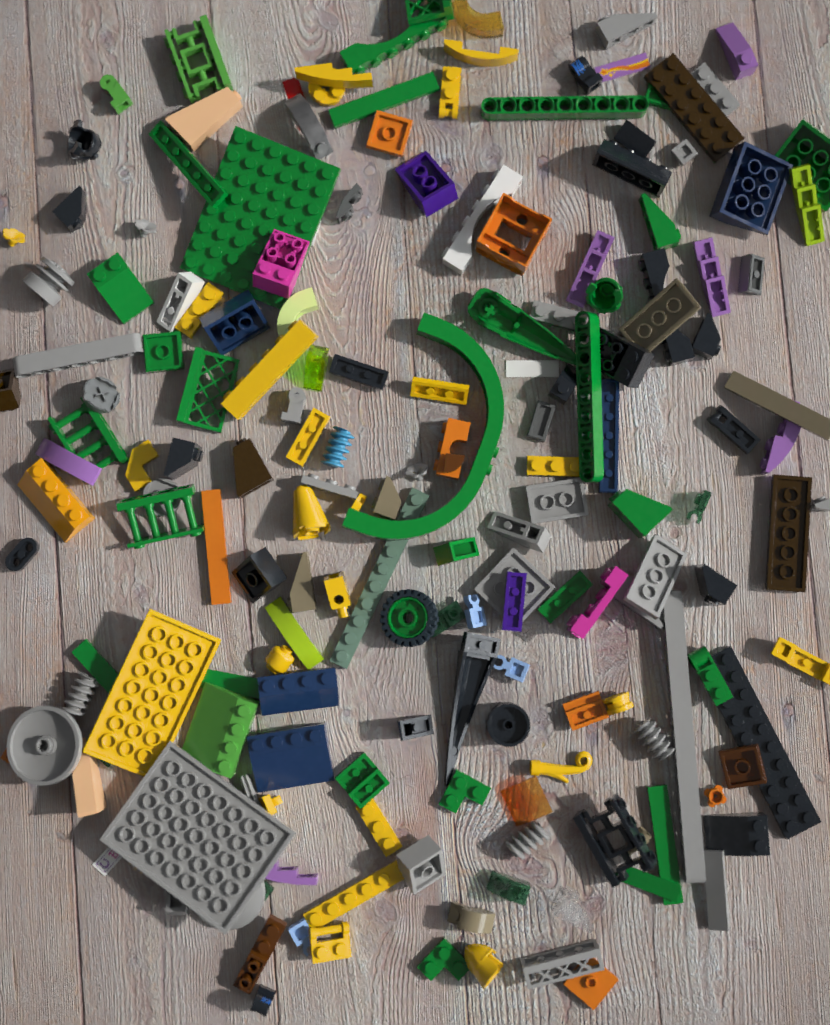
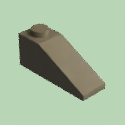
(302, 592)

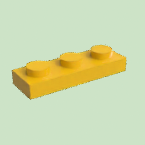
(204, 302)
(439, 390)
(308, 437)
(552, 466)
(379, 827)

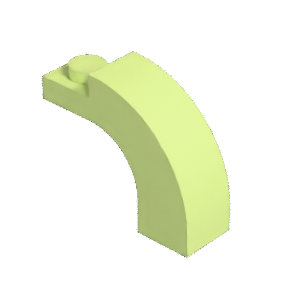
(294, 308)

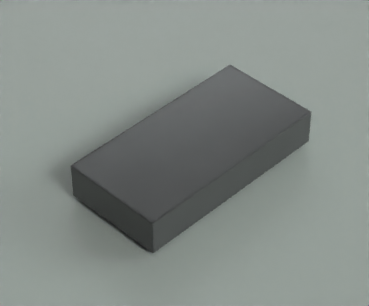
(541, 421)

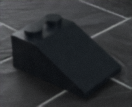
(737, 833)

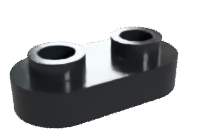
(22, 554)

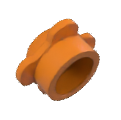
(712, 802)

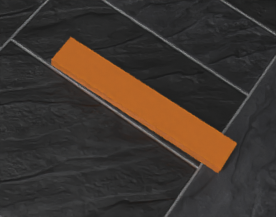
(216, 547)

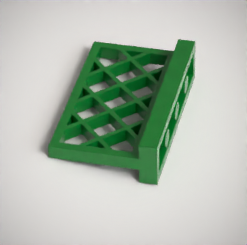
(445, 10)
(191, 387)

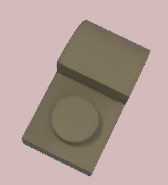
(471, 919)

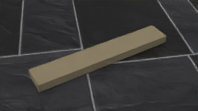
(779, 405)

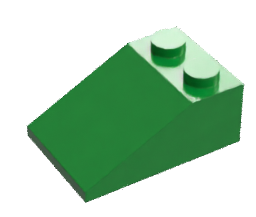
(120, 288)

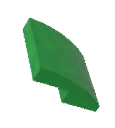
(362, 780)

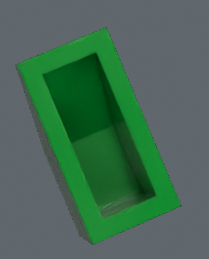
(456, 551)

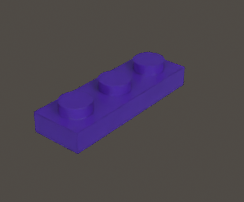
(514, 601)

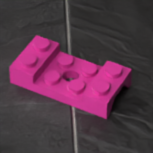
(611, 579)

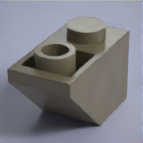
(388, 502)

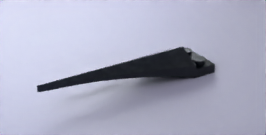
(473, 668)

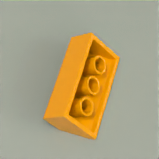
(55, 499)

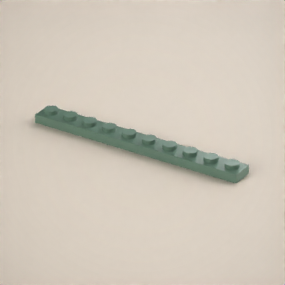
(376, 584)

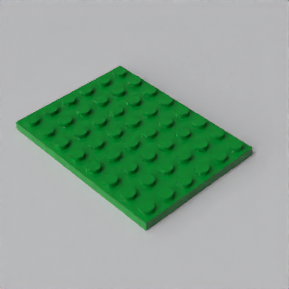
(266, 191)

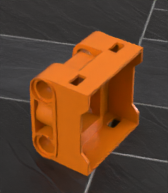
(508, 212)

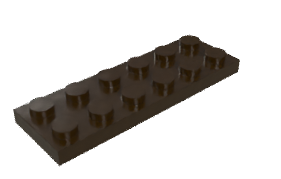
(694, 108)
(788, 533)

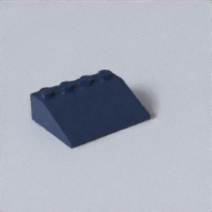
(751, 189)
(290, 757)

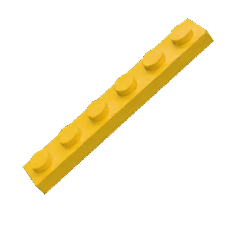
(354, 895)

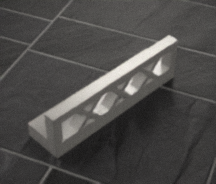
(561, 957)

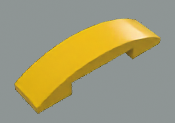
(479, 58)
(801, 660)

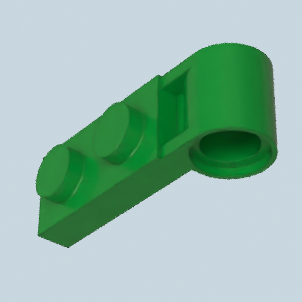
(710, 675)

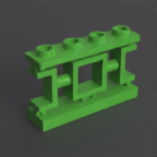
(212, 55)

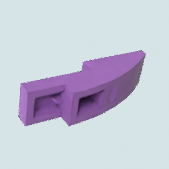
(779, 446)

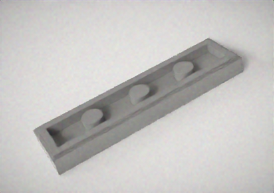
(716, 890)

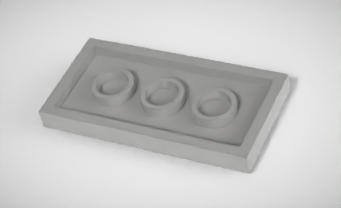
(655, 577)

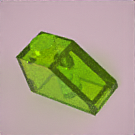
(316, 367)

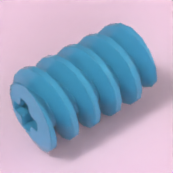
(338, 447)

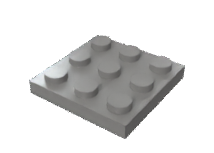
(494, 584)

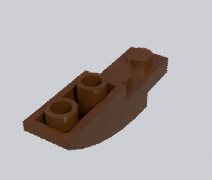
(260, 954)

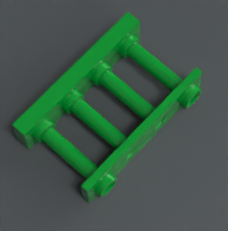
(97, 422)
(165, 497)

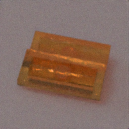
(526, 801)

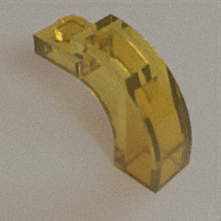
(477, 24)

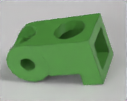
(112, 88)

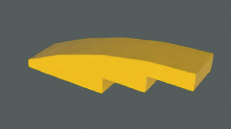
(340, 78)

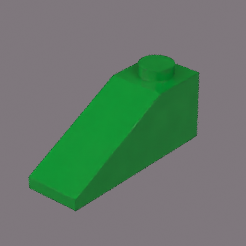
(659, 225)

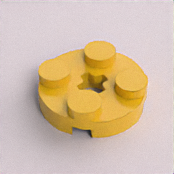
(324, 97)

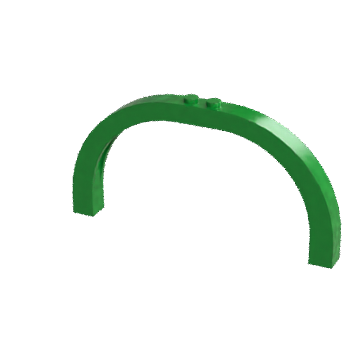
(474, 355)

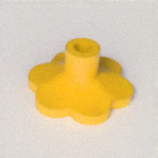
(13, 236)

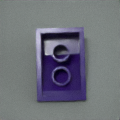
(427, 183)

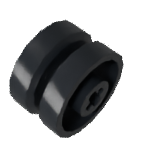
(511, 735)

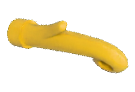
(558, 770)

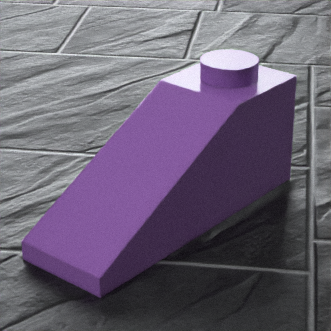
(737, 51)

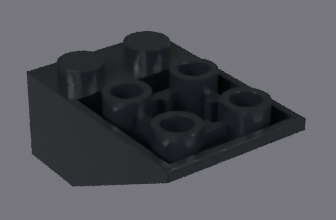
(623, 359)

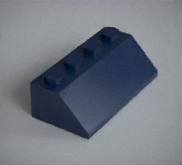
(298, 691)

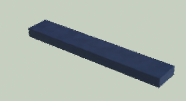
(610, 423)

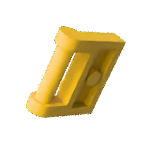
(332, 948)

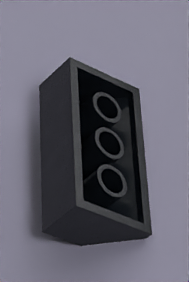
(631, 167)

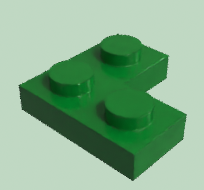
(463, 786)
(442, 956)

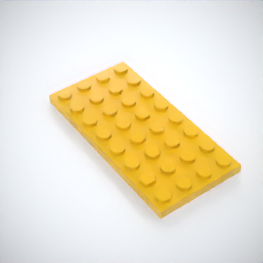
(151, 693)

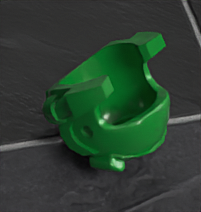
(604, 295)

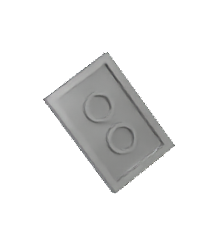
(556, 500)

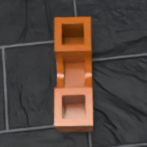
(454, 432)

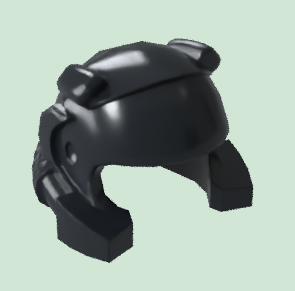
(83, 143)

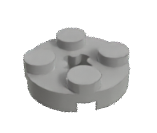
(159, 485)

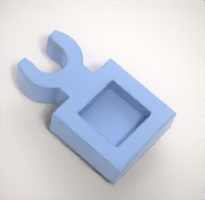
(474, 614)
(514, 669)
(300, 934)

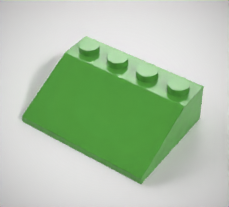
(220, 728)

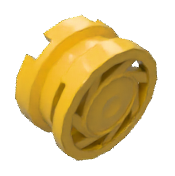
(618, 703)

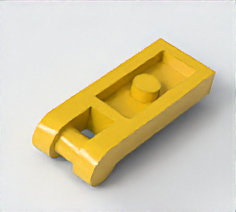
(450, 92)

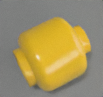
(279, 659)

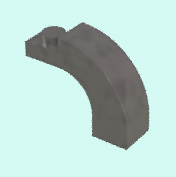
(309, 125)

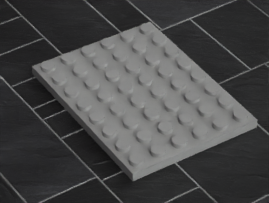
(198, 837)

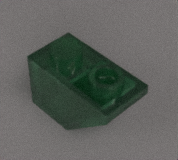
(509, 887)

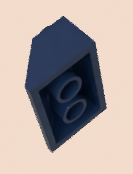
(234, 322)

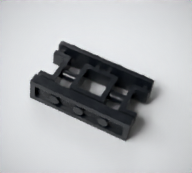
(602, 847)

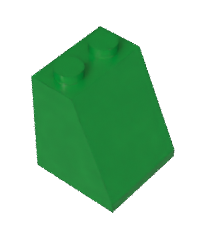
(637, 511)

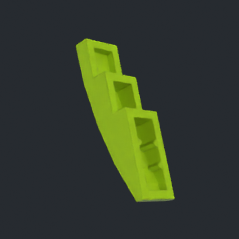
(806, 205)

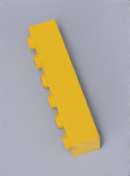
(269, 369)

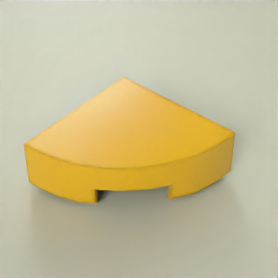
(359, 502)

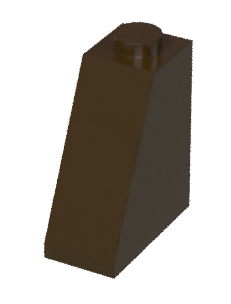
(250, 468)

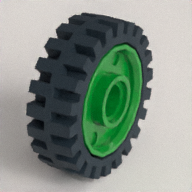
(394, 618)

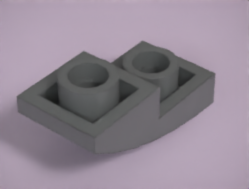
(346, 209)

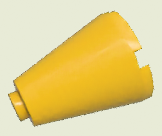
(307, 515)

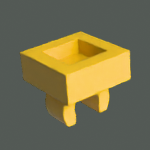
(269, 803)

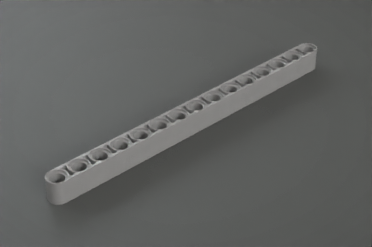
(683, 739)

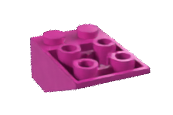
(280, 264)

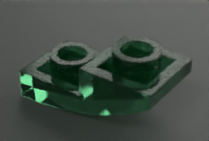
(448, 617)

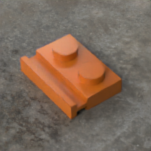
(585, 710)

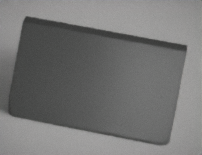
(751, 274)

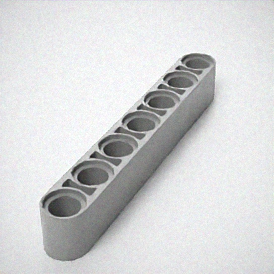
(77, 355)

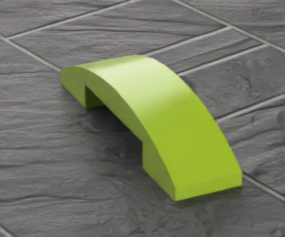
(294, 633)

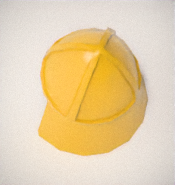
(482, 963)

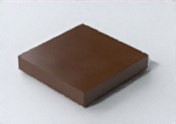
(742, 766)

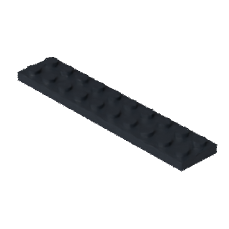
(751, 726)

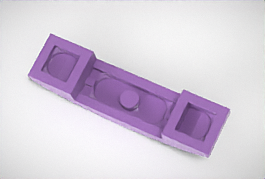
(68, 461)

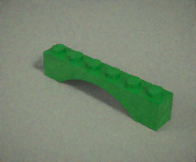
(364, 56)

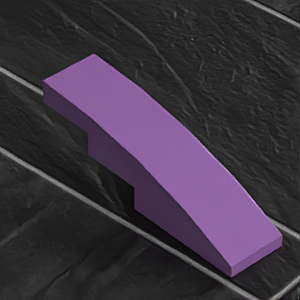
(590, 268)
(711, 277)
(291, 876)

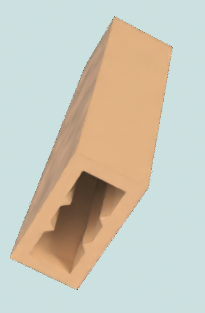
(204, 117)
(88, 786)

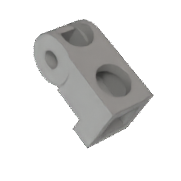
(296, 407)

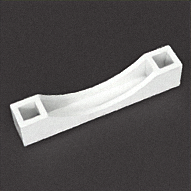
(460, 252)

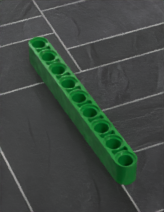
(570, 102)
(591, 387)

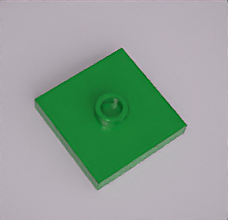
(163, 352)

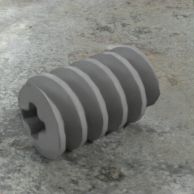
(81, 694)
(654, 739)
(527, 840)

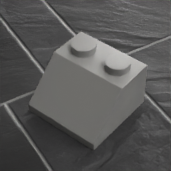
(421, 864)

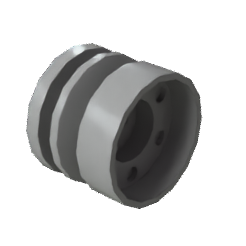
(48, 281)

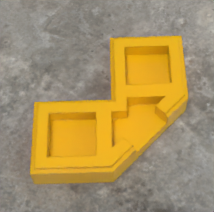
(139, 457)

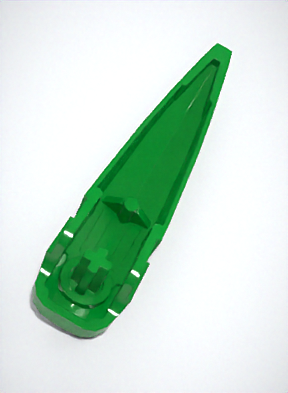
(514, 324)

